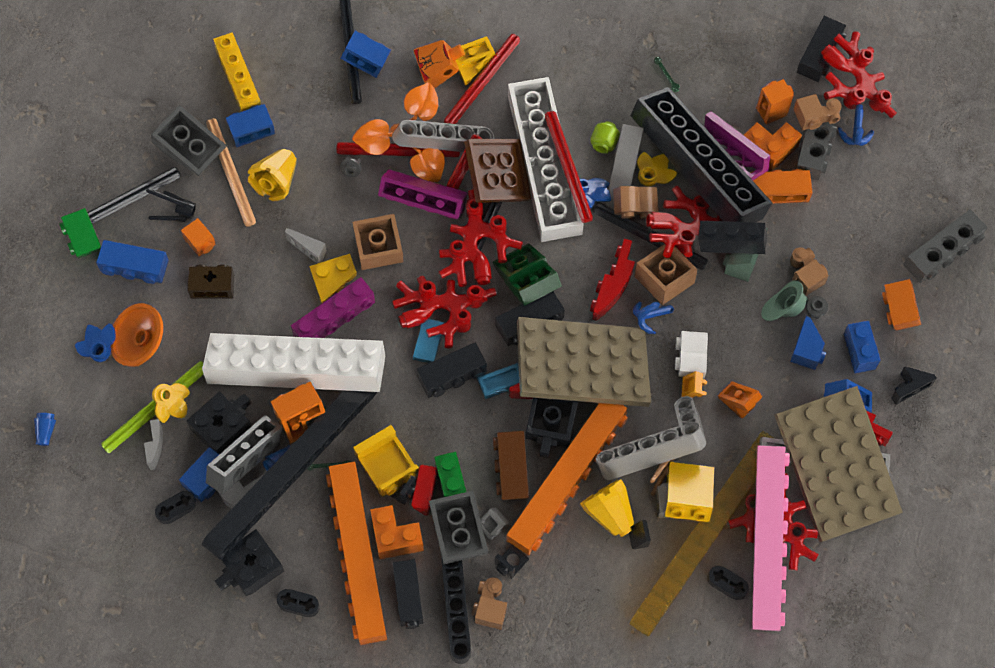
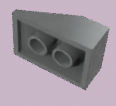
(187, 141)
(458, 527)

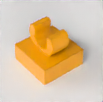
(693, 384)

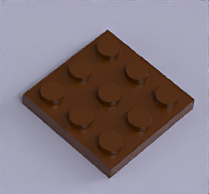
(497, 170)

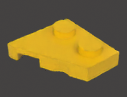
(332, 275)

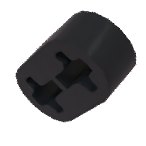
(173, 502)
(731, 578)
(296, 608)

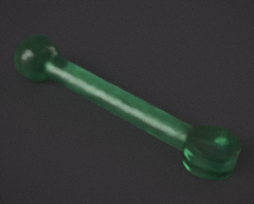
(675, 87)
(325, 465)

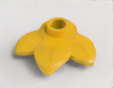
(656, 168)
(173, 403)

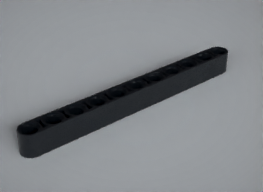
(285, 472)

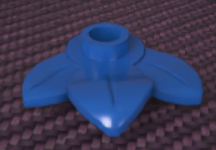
(596, 190)
(95, 341)

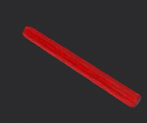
(482, 79)
(352, 148)
(568, 167)

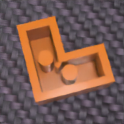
(778, 145)
(296, 409)
(394, 539)

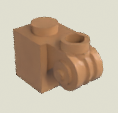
(812, 114)
(811, 274)
(488, 610)

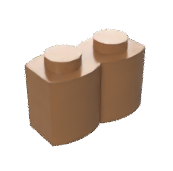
(635, 201)

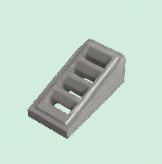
(309, 246)

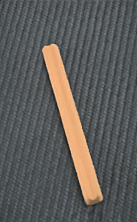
(232, 177)

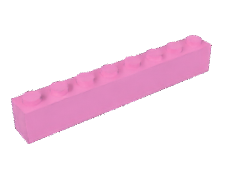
(769, 538)

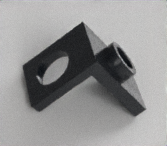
(407, 491)
(506, 568)

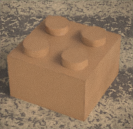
(378, 242)
(664, 275)

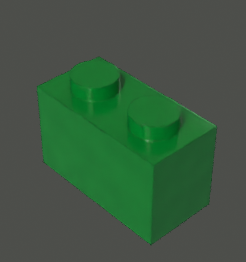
(81, 233)
(449, 474)

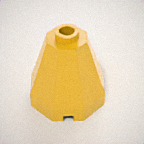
(273, 174)
(611, 508)

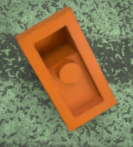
(740, 398)

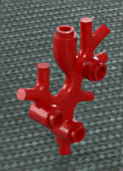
(856, 65)
(684, 232)
(471, 233)
(455, 304)
(797, 546)

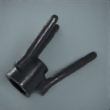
(183, 207)

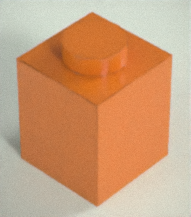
(198, 237)

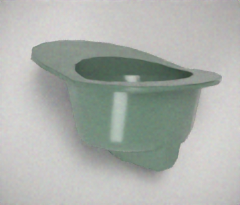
(786, 303)

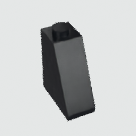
(408, 593)

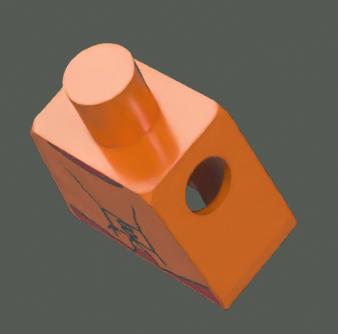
(438, 61)

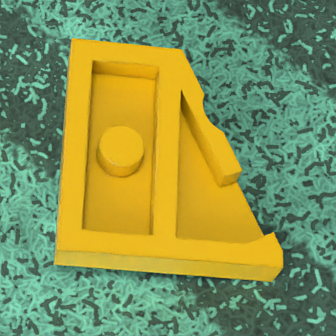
(476, 57)

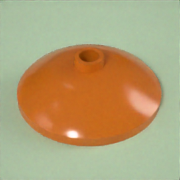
(137, 335)

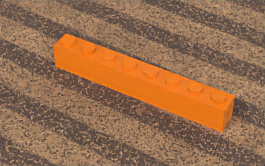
(566, 476)
(357, 554)

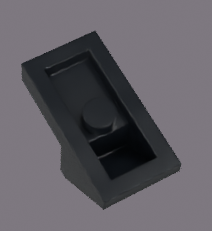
(914, 383)

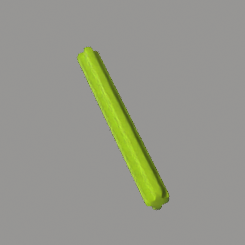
(148, 412)

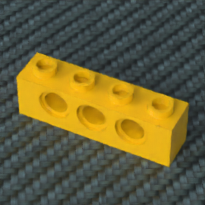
(236, 72)

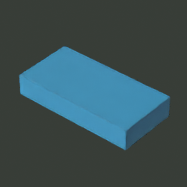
(426, 347)
(499, 381)

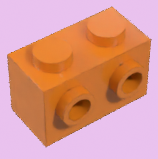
(775, 101)
(902, 305)

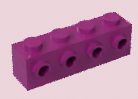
(422, 194)
(335, 311)

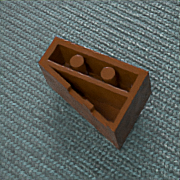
(511, 465)

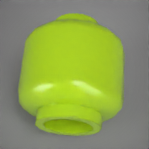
(605, 137)

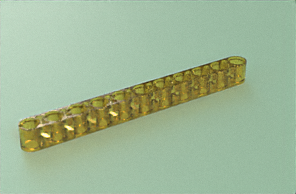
(697, 543)

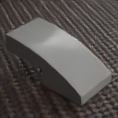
(154, 448)

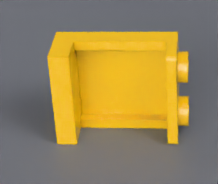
(386, 461)
(689, 492)

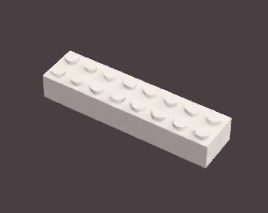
(548, 185)
(294, 362)

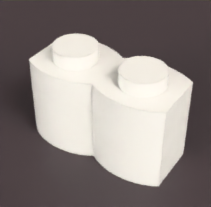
(692, 353)

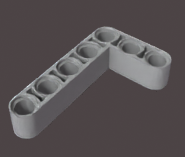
(437, 135)
(657, 447)

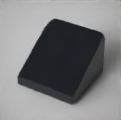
(640, 535)

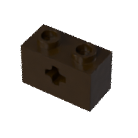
(201, 286)

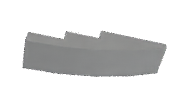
(625, 159)

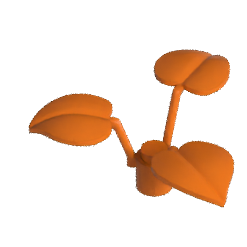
(375, 134)

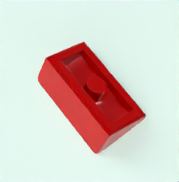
(424, 489)

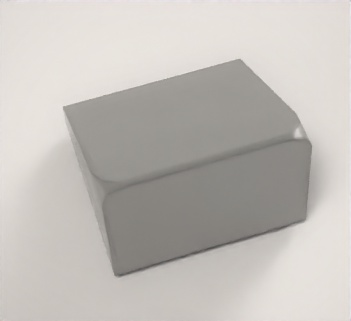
(493, 523)

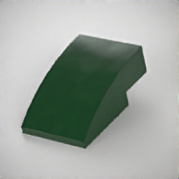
(528, 274)

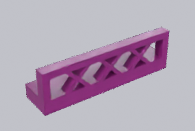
(738, 145)

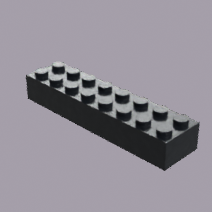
(700, 158)

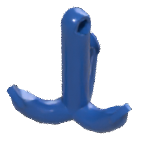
(857, 130)
(650, 311)

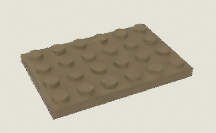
(583, 362)
(838, 463)

